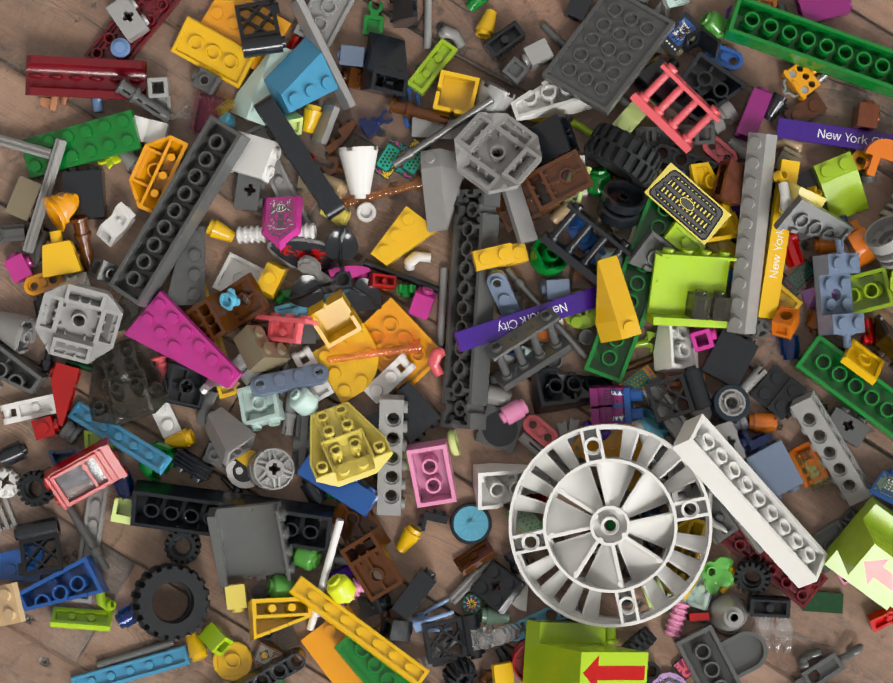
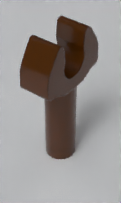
(337, 167)

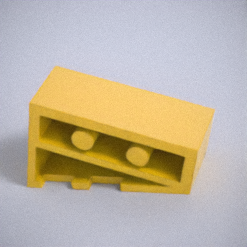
(404, 235)
(274, 614)

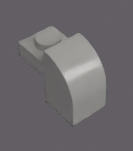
(160, 91)

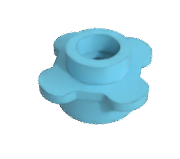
(229, 299)

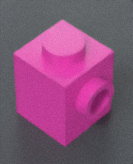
(19, 267)
(423, 302)
(703, 338)

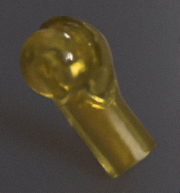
(227, 105)

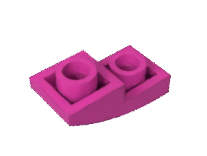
(355, 271)

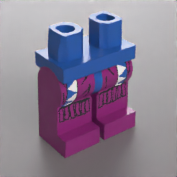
(615, 404)

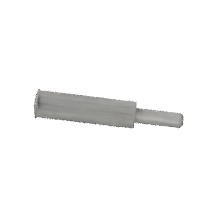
(468, 583)

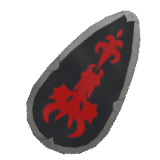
(299, 247)

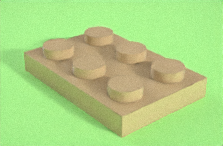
(10, 605)

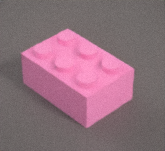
(432, 473)

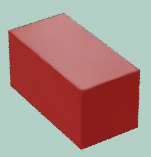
(382, 281)

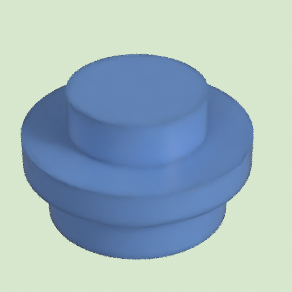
(120, 47)

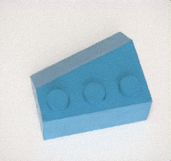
(300, 78)

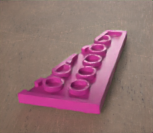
(172, 333)

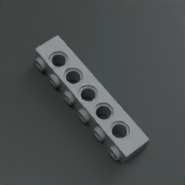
(832, 438)
(385, 504)

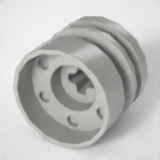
(880, 240)
(259, 471)

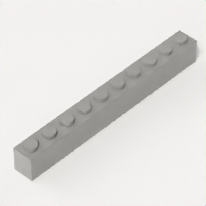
(752, 232)

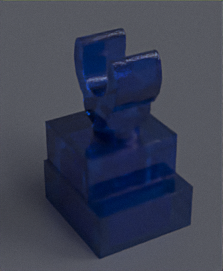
(372, 126)

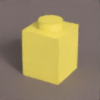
(236, 597)

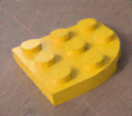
(352, 376)

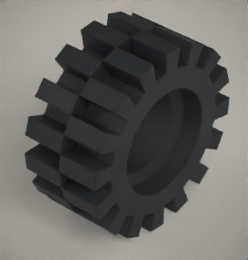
(26, 491)
(176, 556)
(746, 584)
(641, 640)

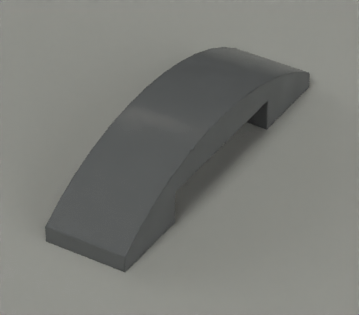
(654, 135)

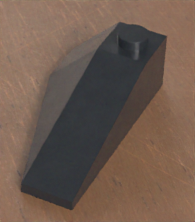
(561, 390)

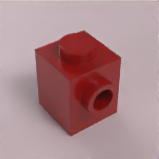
(45, 427)

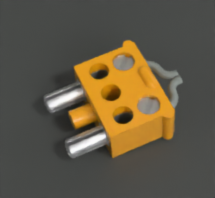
(798, 85)

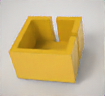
(457, 93)
(335, 318)

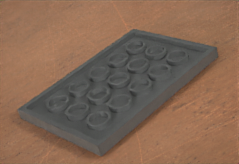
(608, 52)

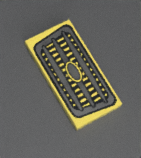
(687, 203)

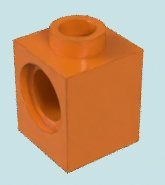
(785, 322)

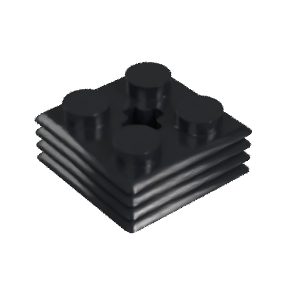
(187, 397)
(189, 462)
(509, 584)

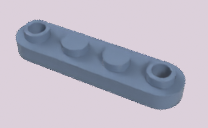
(502, 293)
(289, 380)

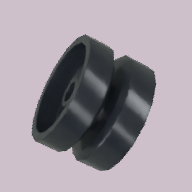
(621, 204)

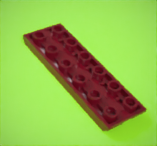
(156, 13)
(82, 76)
(742, 548)

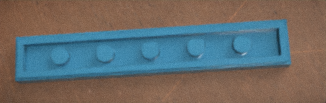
(122, 439)
(137, 668)

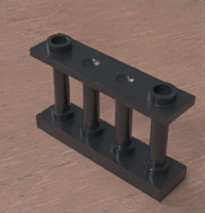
(567, 251)

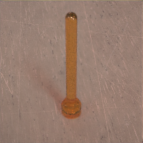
(416, 184)
(412, 347)

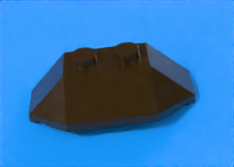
(883, 339)

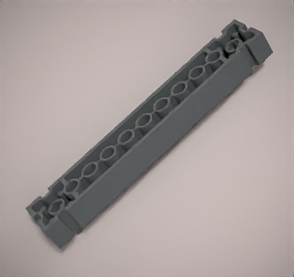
(469, 305)

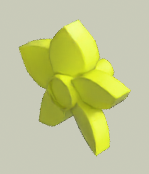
(110, 161)

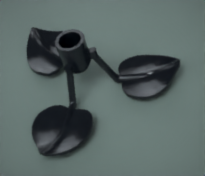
(339, 245)

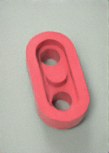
(721, 149)
(540, 430)

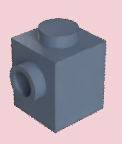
(351, 55)
(554, 287)

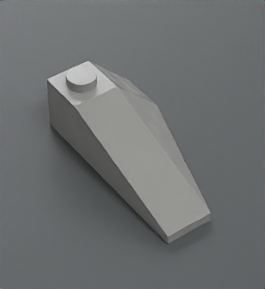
(440, 187)

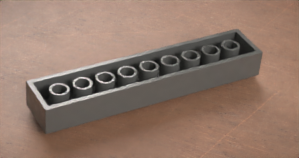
(179, 211)

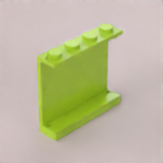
(680, 272)

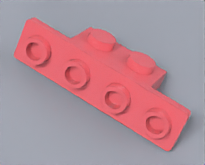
(287, 328)

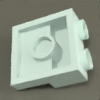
(259, 410)

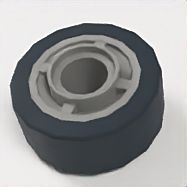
(738, 396)

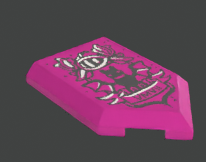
(282, 219)

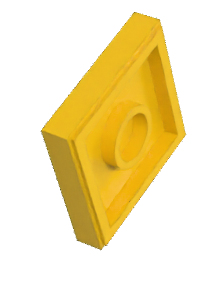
(862, 361)

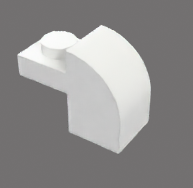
(116, 225)

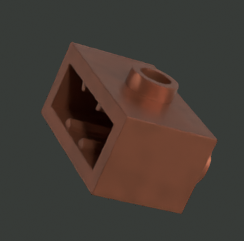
(865, 115)
(729, 183)

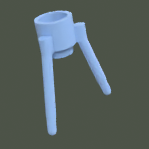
(422, 618)

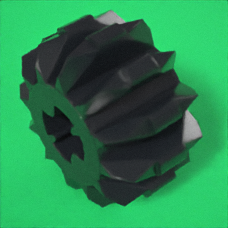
(459, 671)

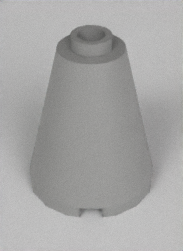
(500, 96)
(17, 330)
(721, 610)

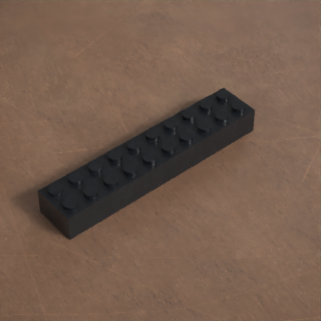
(186, 511)

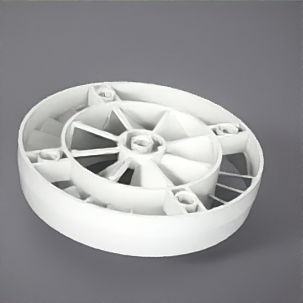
(573, 553)

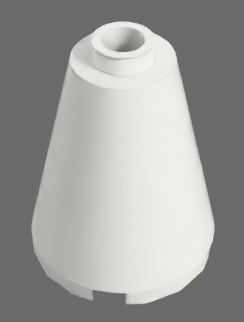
(359, 168)

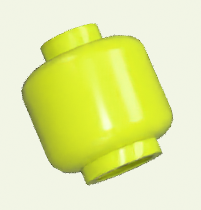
(341, 588)

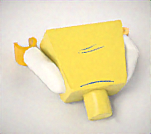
(790, 191)

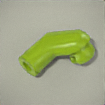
(105, 602)

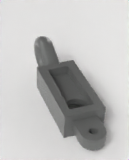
(829, 665)

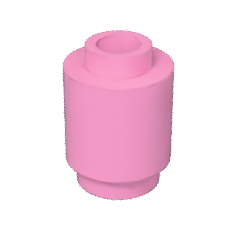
(513, 411)

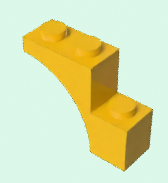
(499, 256)

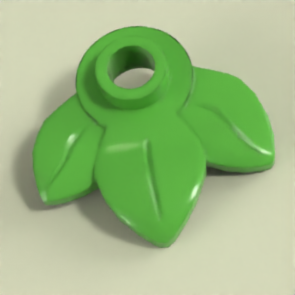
(719, 576)

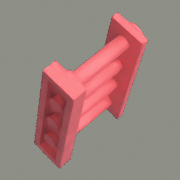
(671, 126)

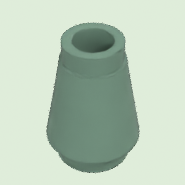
(490, 616)

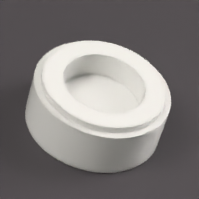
(366, 212)

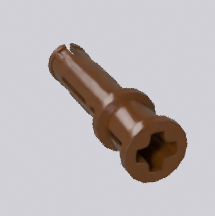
(409, 109)
(83, 236)

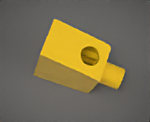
(59, 257)
(272, 279)

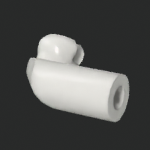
(414, 258)

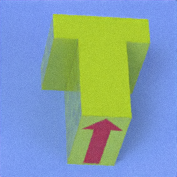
(865, 552)
(578, 654)

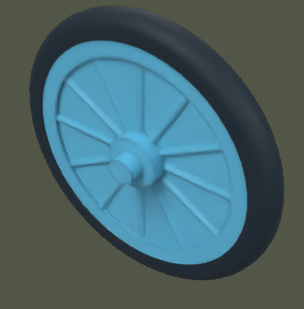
(470, 524)

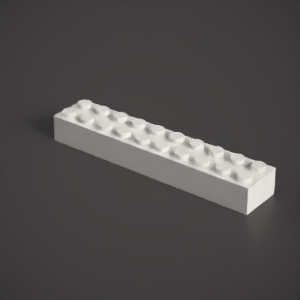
(750, 500)

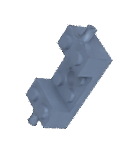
(831, 274)

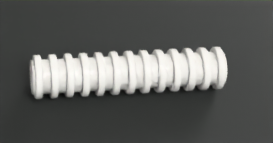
(254, 233)

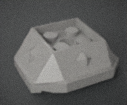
(500, 135)
(76, 338)

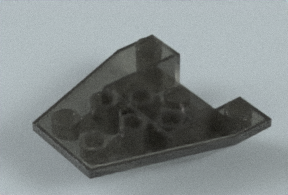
(125, 385)

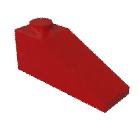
(64, 386)

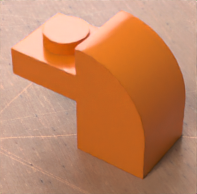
(877, 150)
(857, 244)

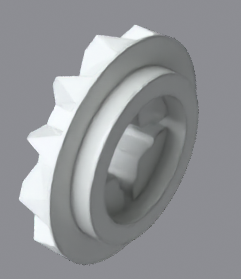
(9, 489)

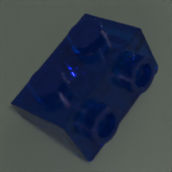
(758, 442)

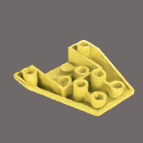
(345, 446)

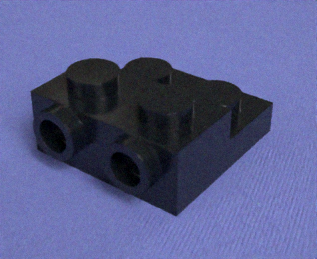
(777, 392)

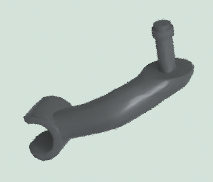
(42, 241)

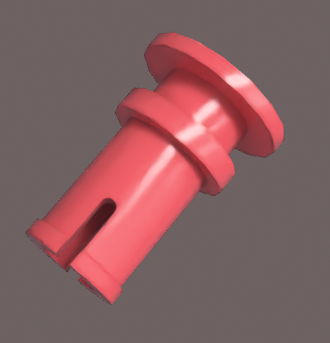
(161, 364)

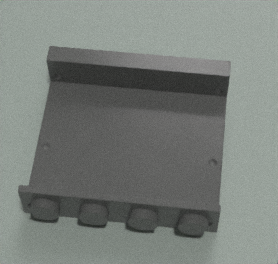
(250, 541)

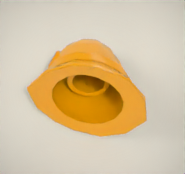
(61, 208)

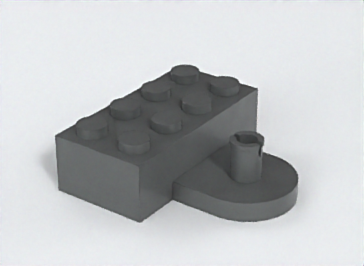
(723, 660)

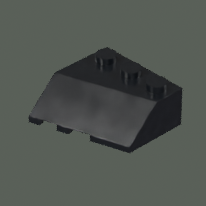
(404, 14)
(710, 82)

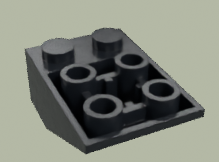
(385, 66)

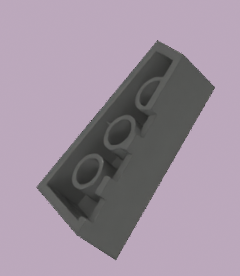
(19, 371)

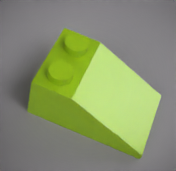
(841, 185)
(871, 290)

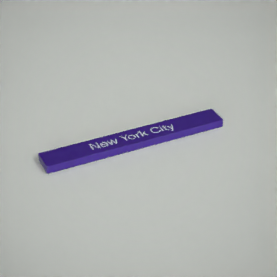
(827, 134)
(497, 328)

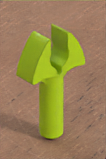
(644, 342)

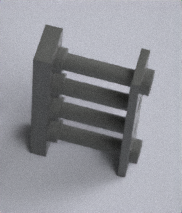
(535, 360)

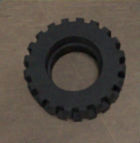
(623, 154)
(195, 610)

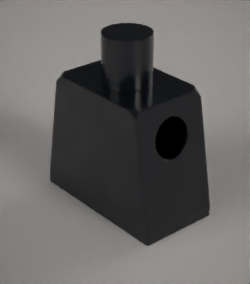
(650, 74)

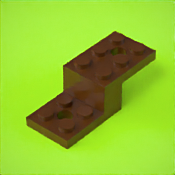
(546, 189)
(218, 321)
(367, 552)

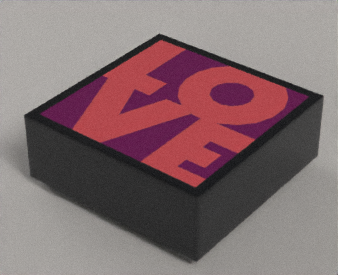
(681, 668)

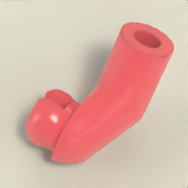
(434, 361)

